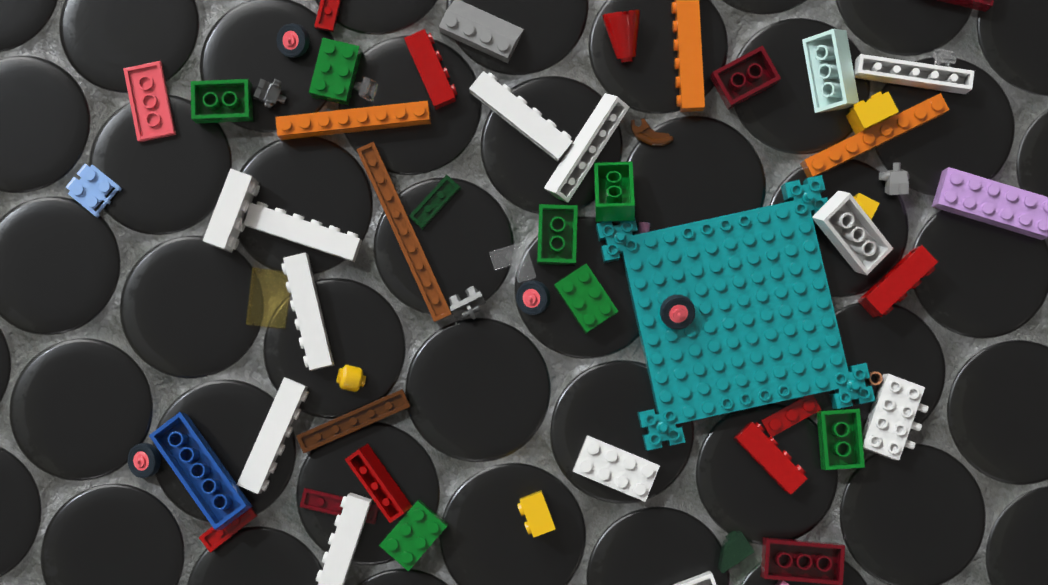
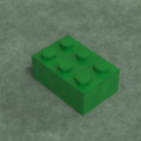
(335, 71)
(221, 101)
(614, 191)
(557, 234)
(585, 298)
(840, 439)
(413, 535)

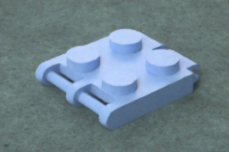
(92, 189)

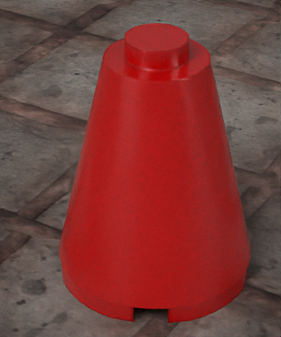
(623, 33)

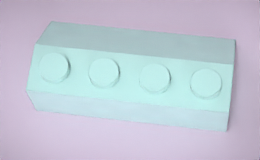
(830, 71)

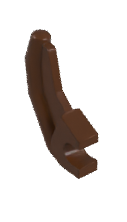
(647, 135)

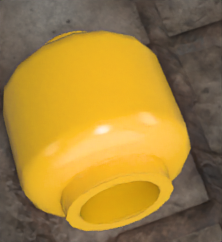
(350, 378)

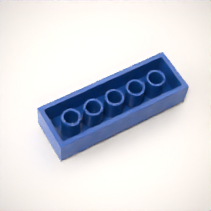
(200, 471)

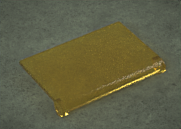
(268, 298)

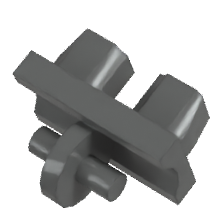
(468, 305)

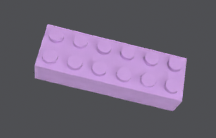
(992, 203)

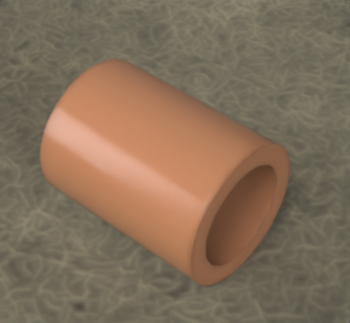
(879, 378)

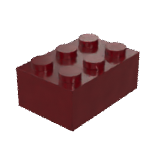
(745, 77)

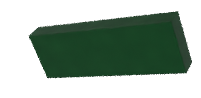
(434, 202)

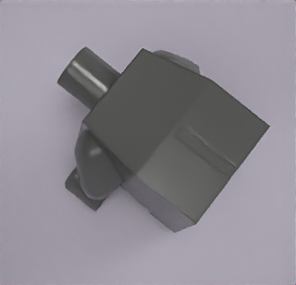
(269, 93)

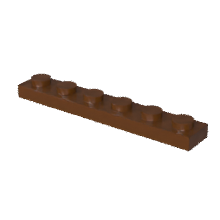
(353, 421)

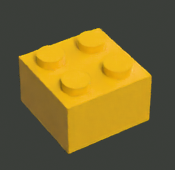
(871, 112)
(537, 514)

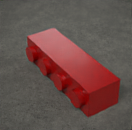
(430, 69)
(770, 457)
(378, 483)

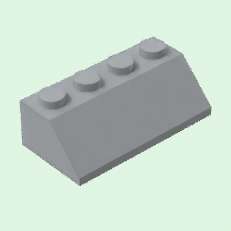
(480, 30)

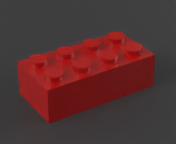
(898, 281)

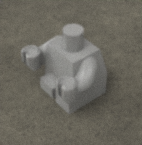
(896, 180)

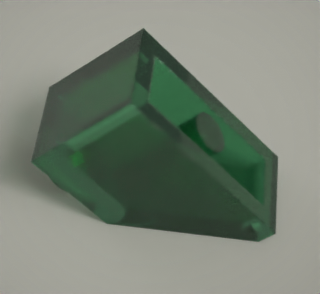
(734, 550)

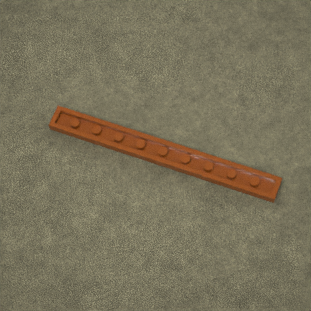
(404, 232)

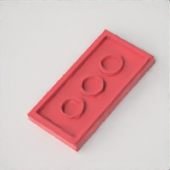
(149, 101)

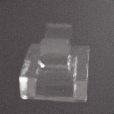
(944, 56)
(366, 89)

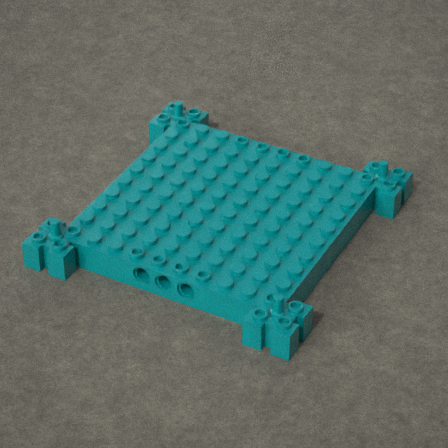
(760, 312)

